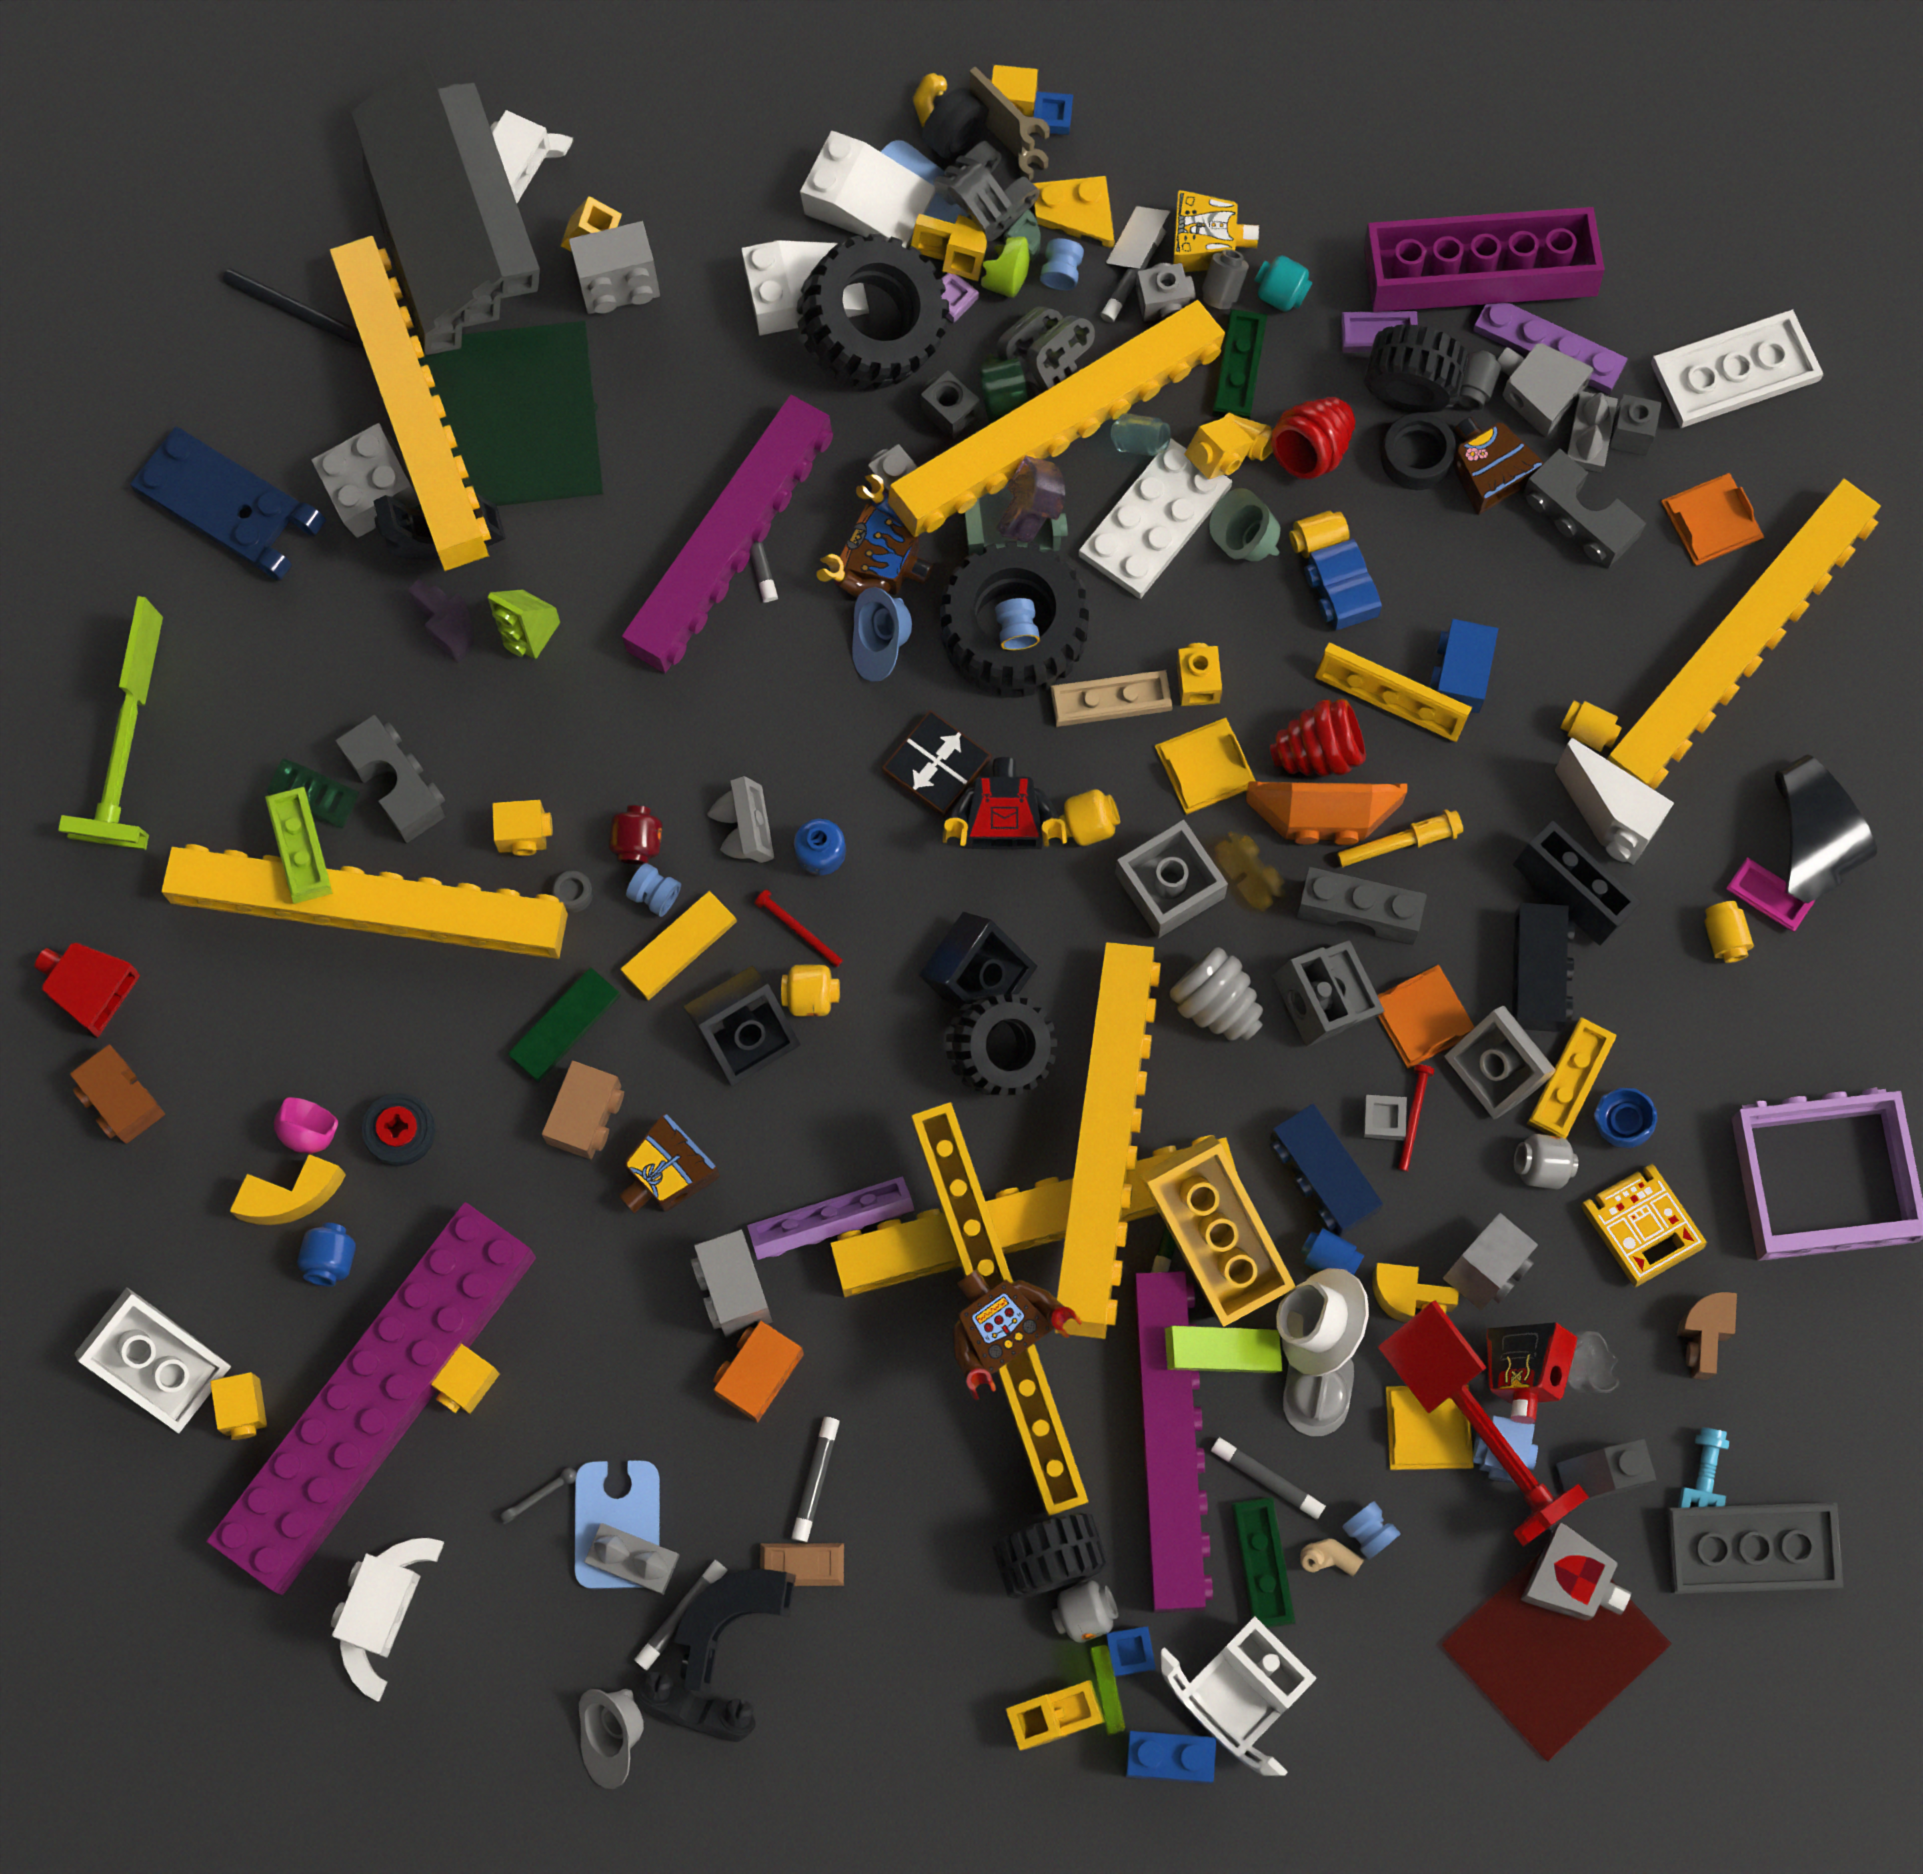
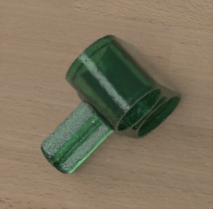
(1002, 386)

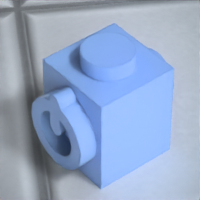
(1519, 1438)

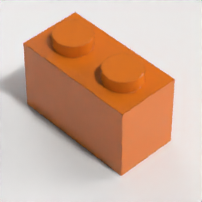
(757, 1370)

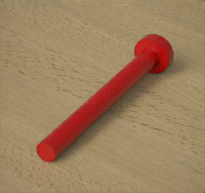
(764, 899)
(1423, 1073)

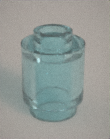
(1140, 434)

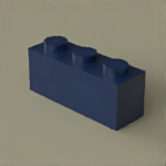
(1324, 1171)

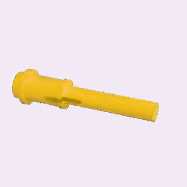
(1420, 833)

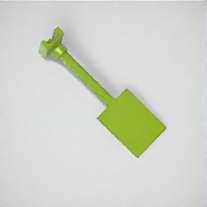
(135, 683)

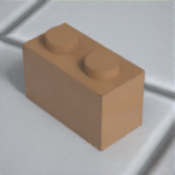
(583, 1110)

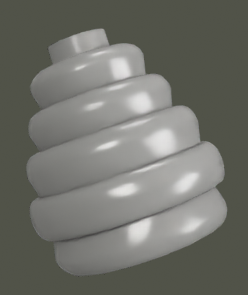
(1219, 996)

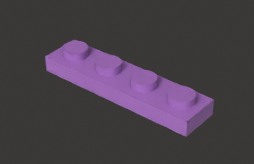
(1524, 330)
(830, 1218)

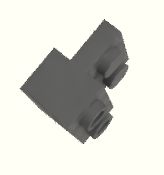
(1327, 992)

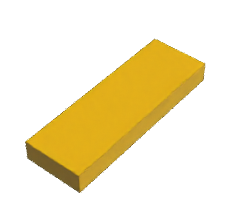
(678, 945)
(1572, 1079)

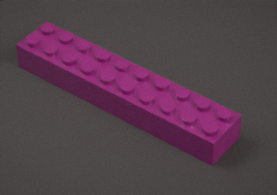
(371, 1399)

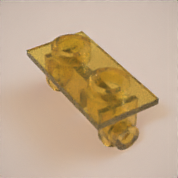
(1261, 880)

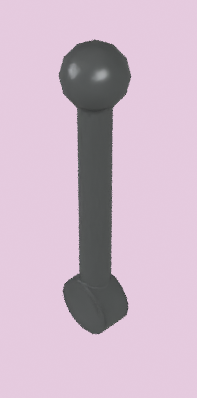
(567, 1476)

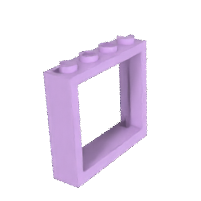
(1832, 1106)

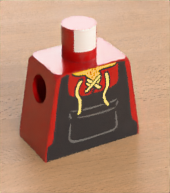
(1529, 1365)

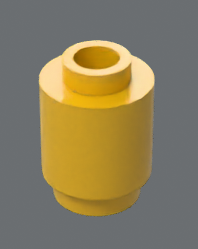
(1318, 532)
(1591, 725)
(1728, 931)

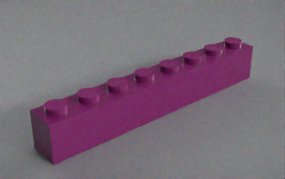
(727, 533)
(1171, 1449)

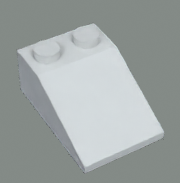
(864, 190)
(776, 276)
(1613, 803)
(151, 1360)

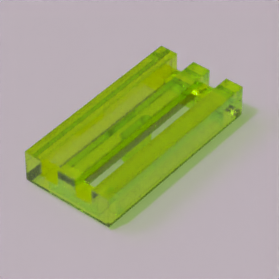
(1107, 1690)

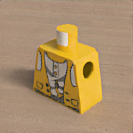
(1207, 227)

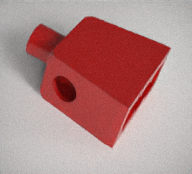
(86, 983)

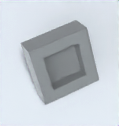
(1384, 1117)

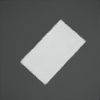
(1138, 237)

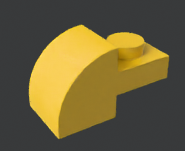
(957, 244)
(1400, 1295)
(1055, 1715)

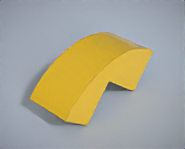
(272, 1205)

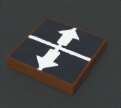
(937, 763)

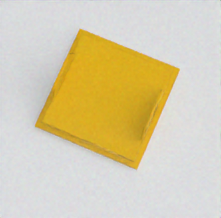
(1205, 765)
(1426, 1439)

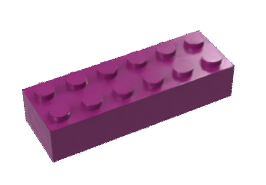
(1483, 259)

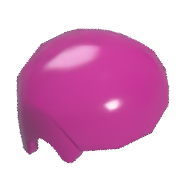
(304, 1126)

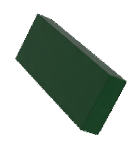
(1240, 364)
(564, 1024)
(1263, 1562)

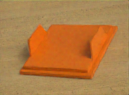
(1713, 519)
(1424, 1016)

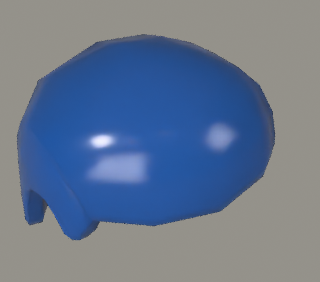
(1625, 1117)

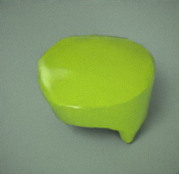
(1010, 269)

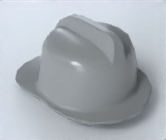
(1318, 1402)
(608, 1732)

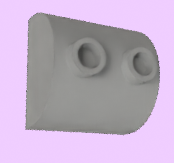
(1500, 1062)

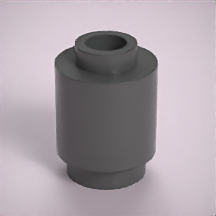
(1224, 279)
(1478, 380)

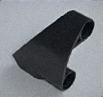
(1825, 829)

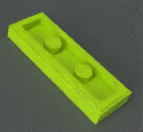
(298, 845)
(1223, 1349)

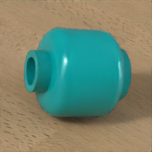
(1283, 283)

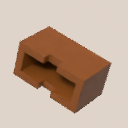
(108, 1085)

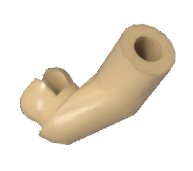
(1329, 1553)

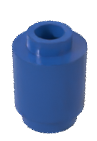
(1330, 1251)

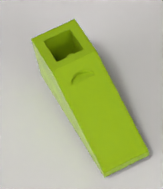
(523, 621)

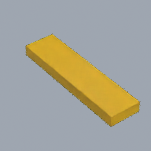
(1392, 692)

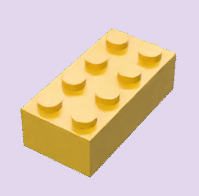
(1218, 1230)

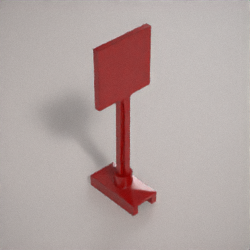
(1436, 1367)

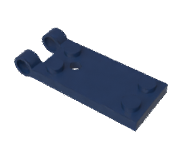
(212, 489)

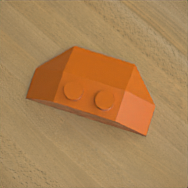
(1325, 809)

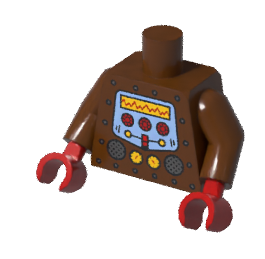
(1002, 1325)

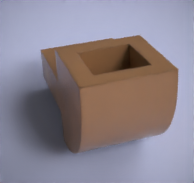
(1707, 1323)

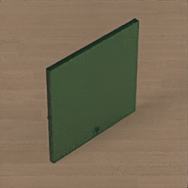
(522, 412)

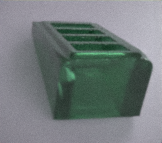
(289, 769)

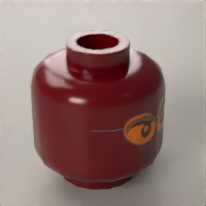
(635, 835)

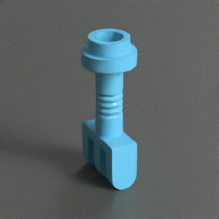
(1712, 1442)

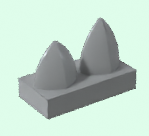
(1592, 430)
(747, 807)
(632, 1558)

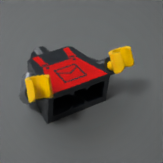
(1004, 813)

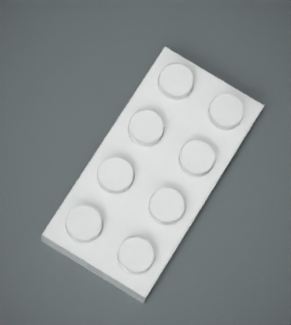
(1736, 368)
(1153, 520)

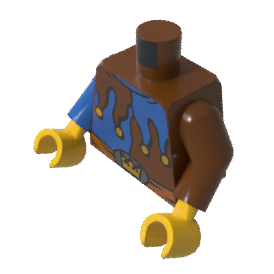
(878, 551)

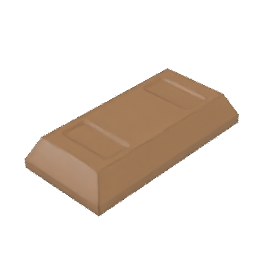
(811, 1562)

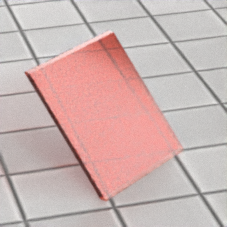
(1550, 1667)

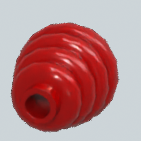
(1313, 437)
(1321, 741)

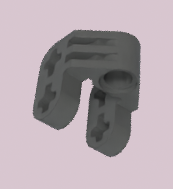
(978, 193)
(1038, 369)

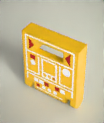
(1640, 1216)

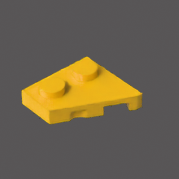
(1076, 208)

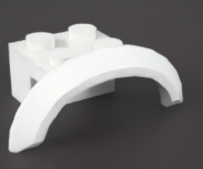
(524, 147)
(377, 1608)
(1242, 1692)

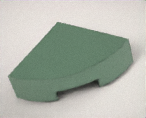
(1026, 227)

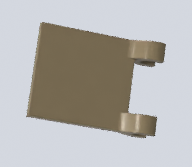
(1010, 124)

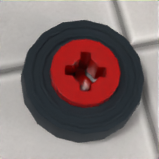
(408, 1139)

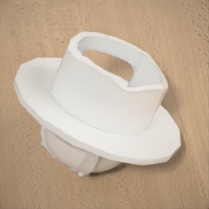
(1323, 1321)

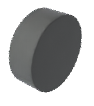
(573, 890)

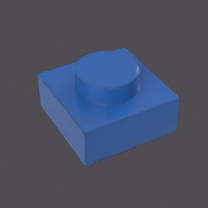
(1055, 111)
(1131, 1651)

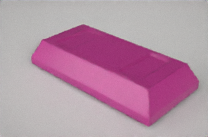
(1768, 895)

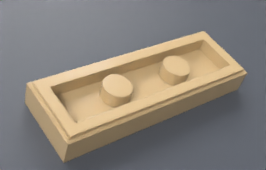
(1111, 698)

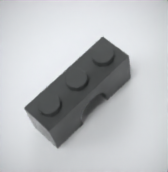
(1601, 533)
(374, 751)
(1338, 897)

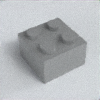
(615, 267)
(363, 472)
(1171, 878)
(734, 1287)

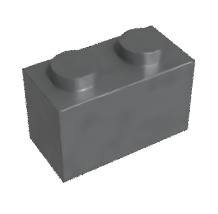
(1490, 1263)

